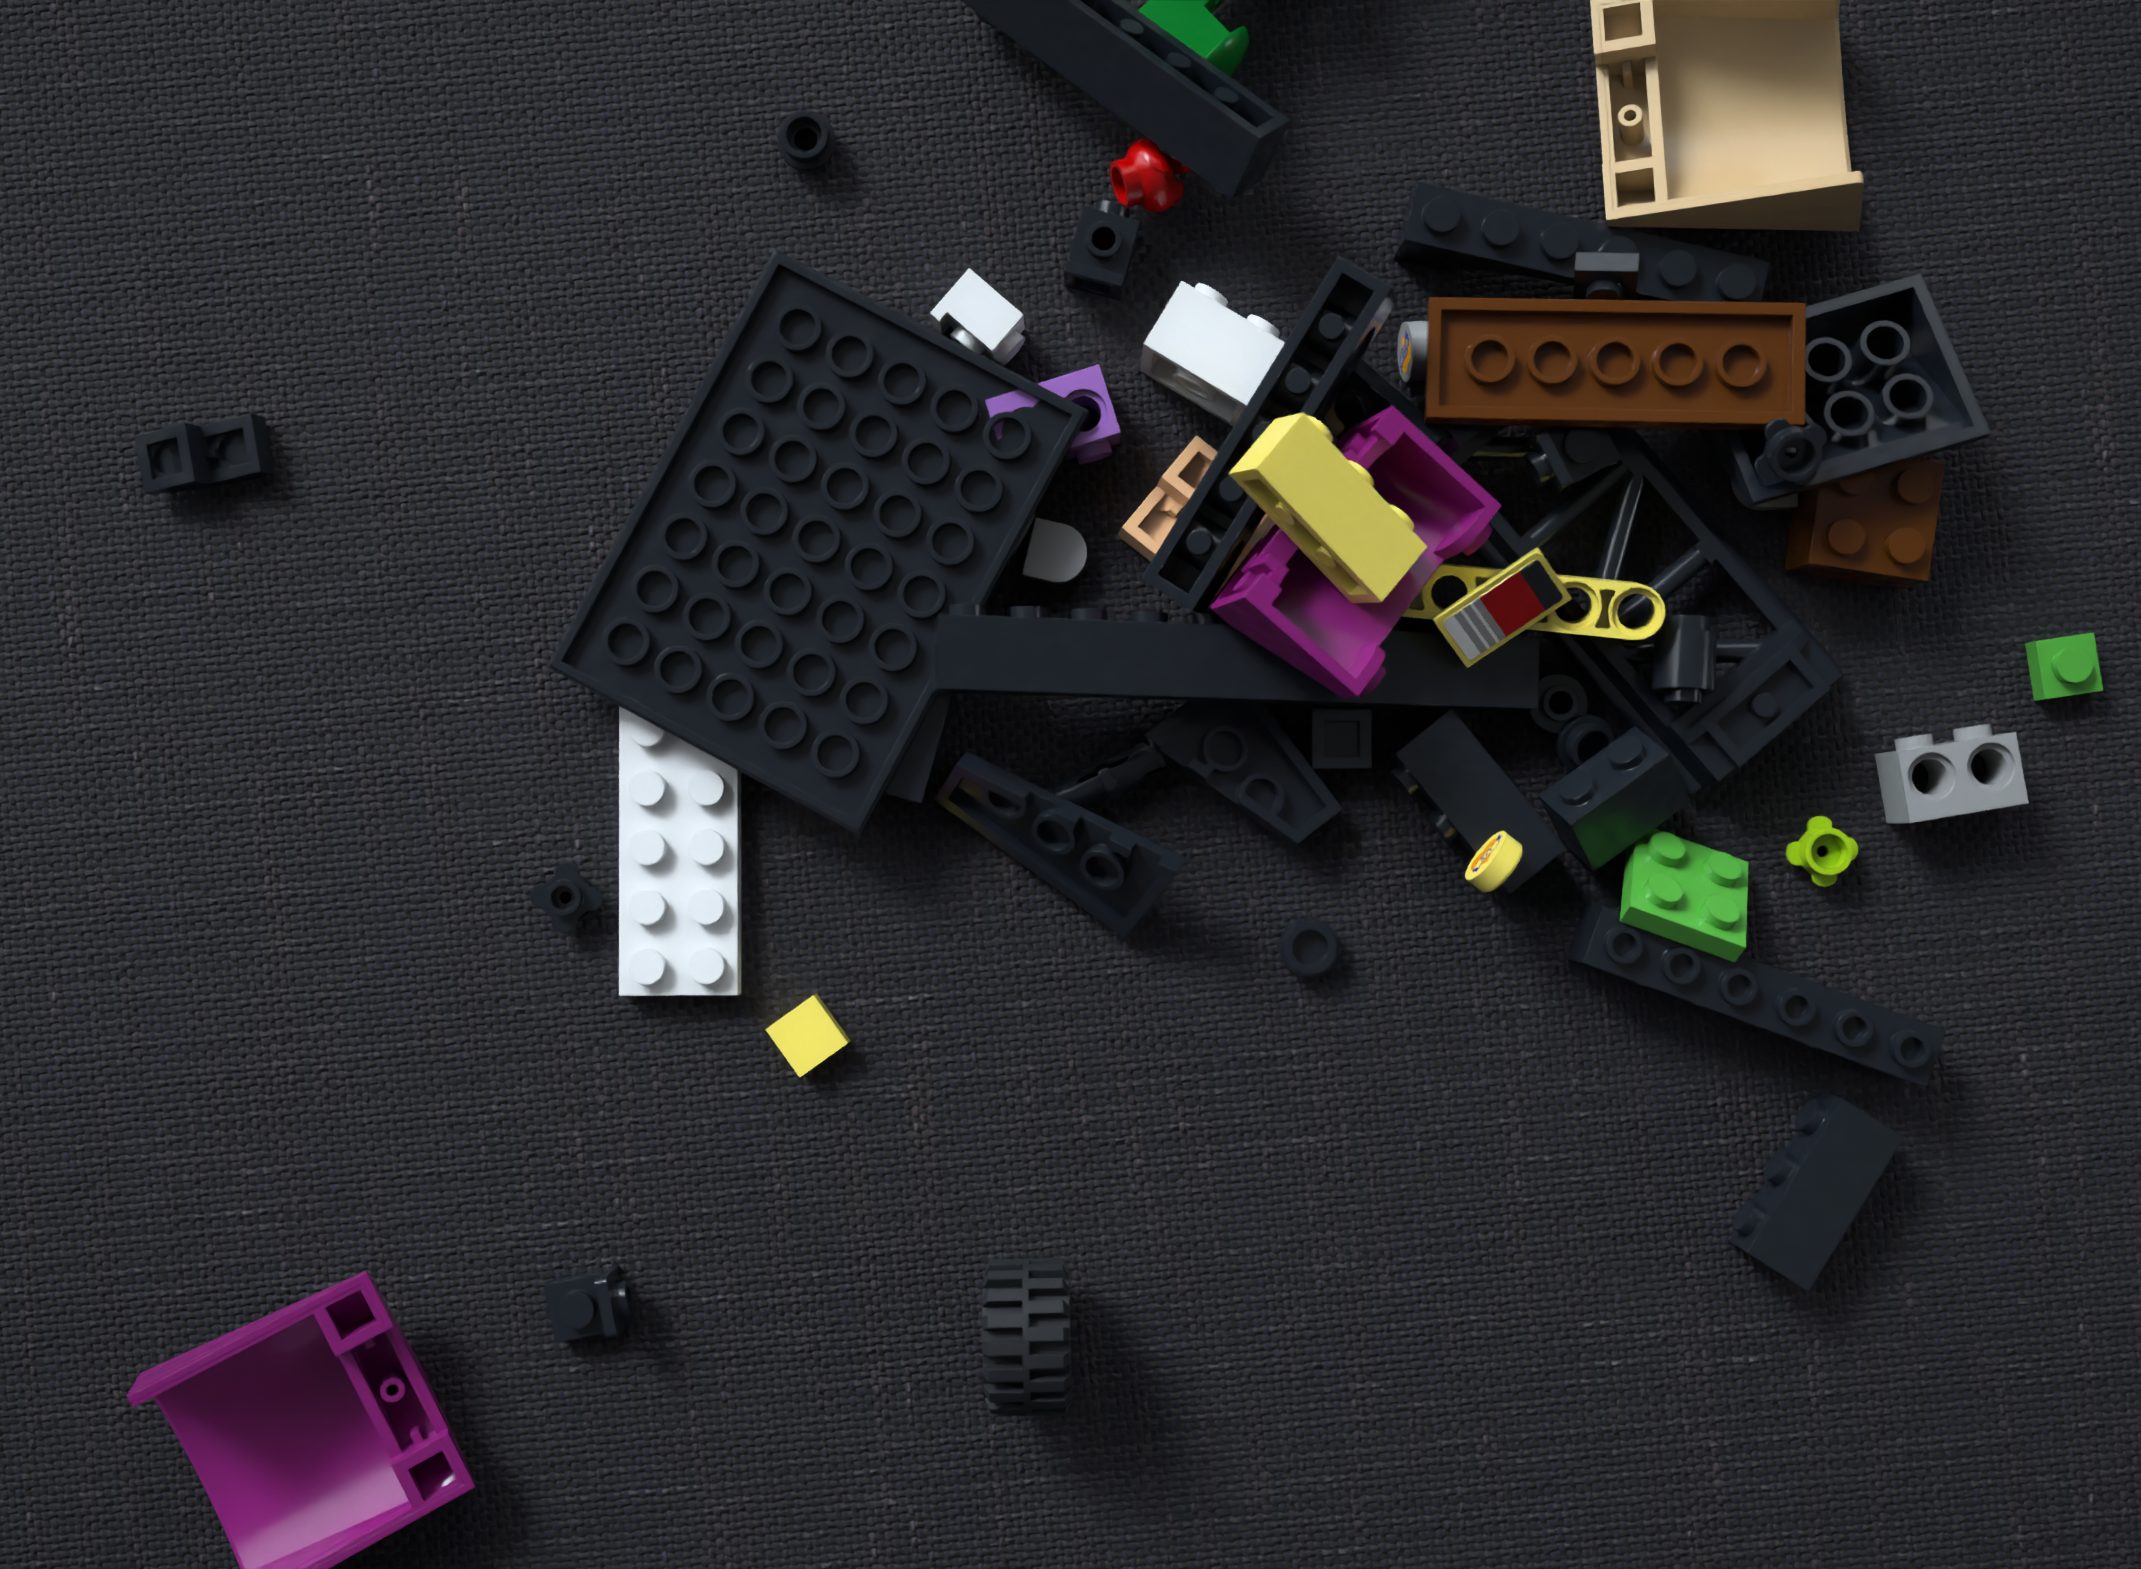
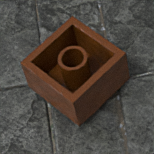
(1869, 526)

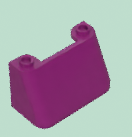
(1303, 616)

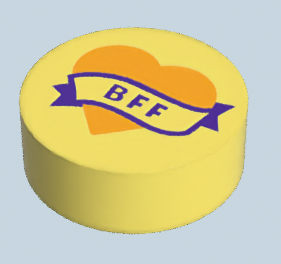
(1494, 862)

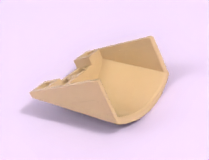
(1724, 115)

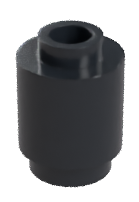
(1684, 659)

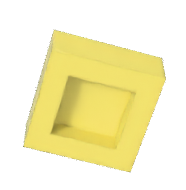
(808, 1035)

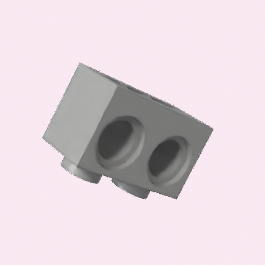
(1951, 784)

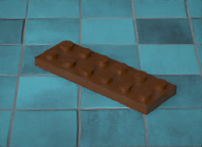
(1614, 363)

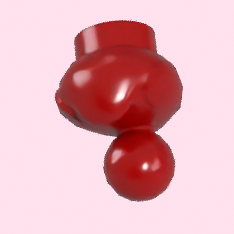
(1147, 178)

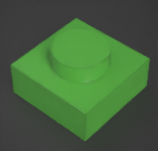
(2064, 666)

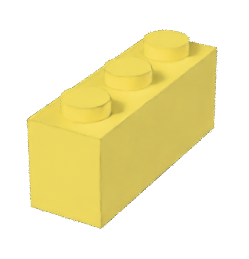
(1329, 508)

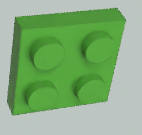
(1686, 893)

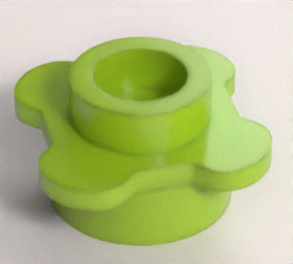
(1839, 853)

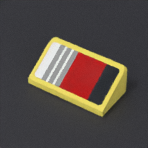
(1502, 607)

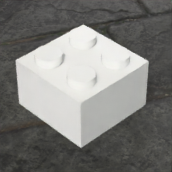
(1209, 351)

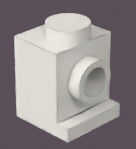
(980, 319)

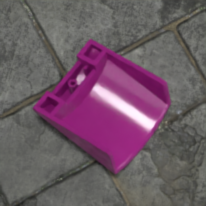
(311, 1429)

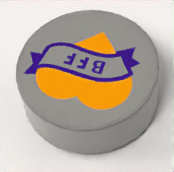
(1412, 350)

